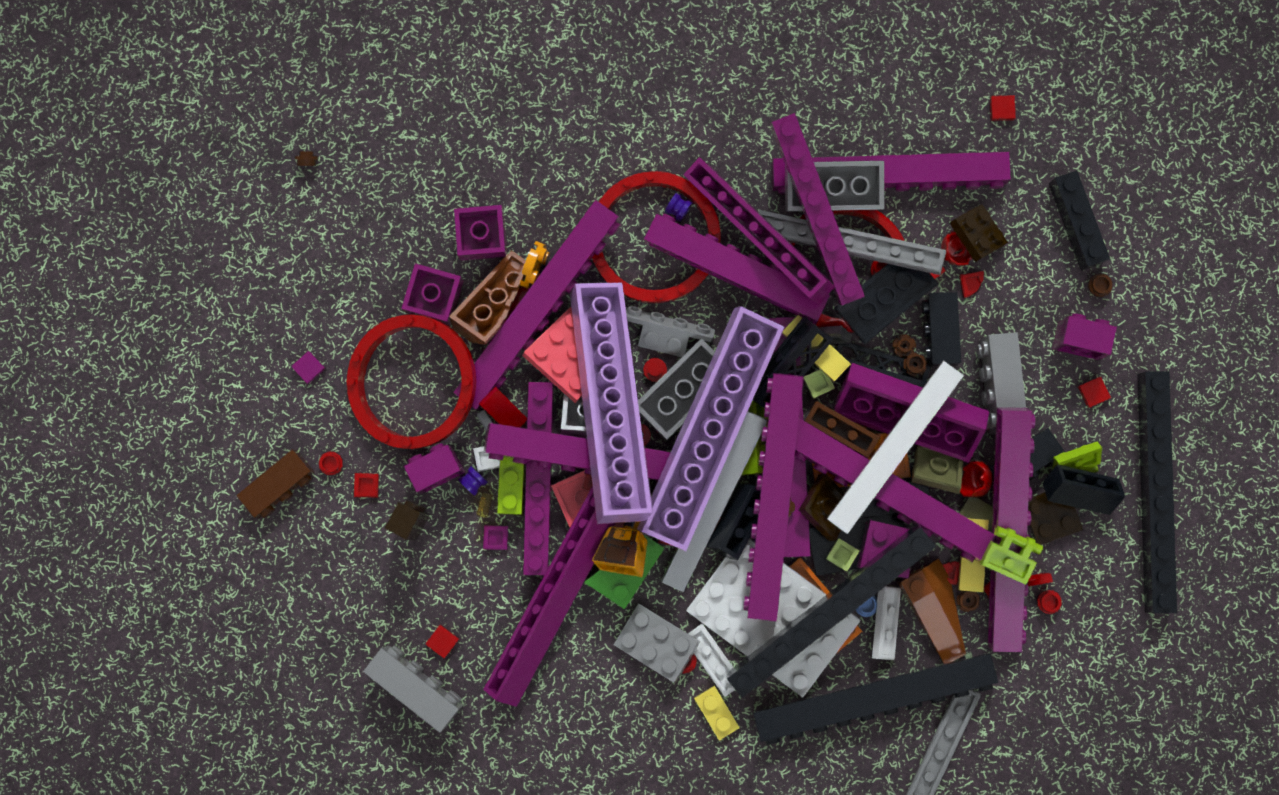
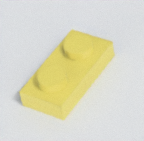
(716, 713)

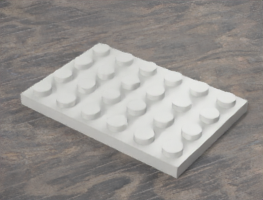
(722, 605)

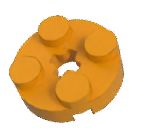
(533, 263)

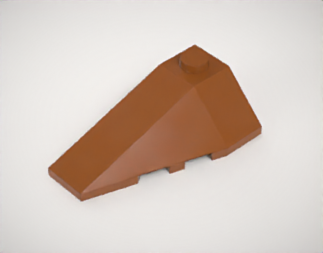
(487, 306)
(935, 608)

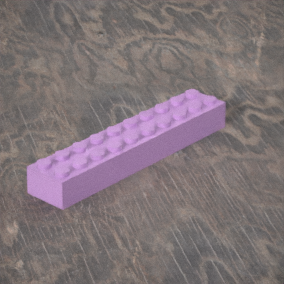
(610, 403)
(711, 427)

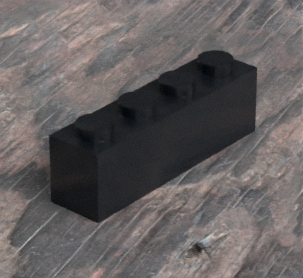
(1079, 220)

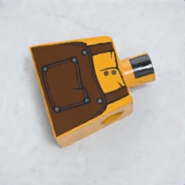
(622, 550)

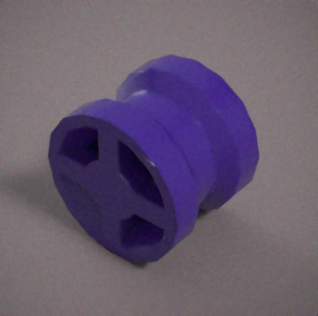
(678, 207)
(472, 481)

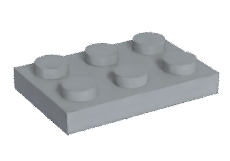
(657, 643)

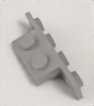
(665, 333)

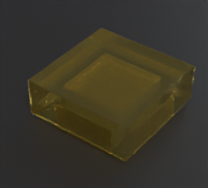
(484, 505)

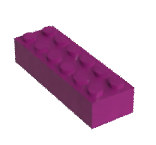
(882, 400)

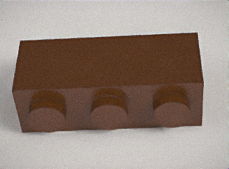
(842, 429)
(276, 484)

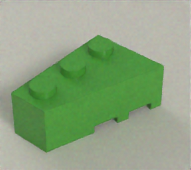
(622, 587)

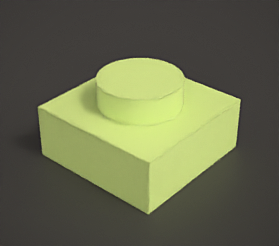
(818, 383)
(842, 554)

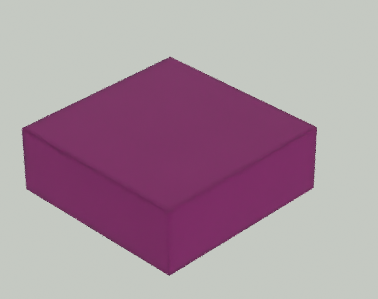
(308, 367)
(495, 538)

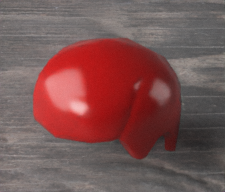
(952, 244)
(976, 480)

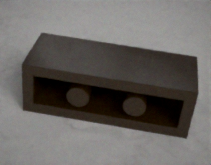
(407, 520)

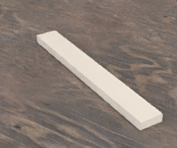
(895, 447)

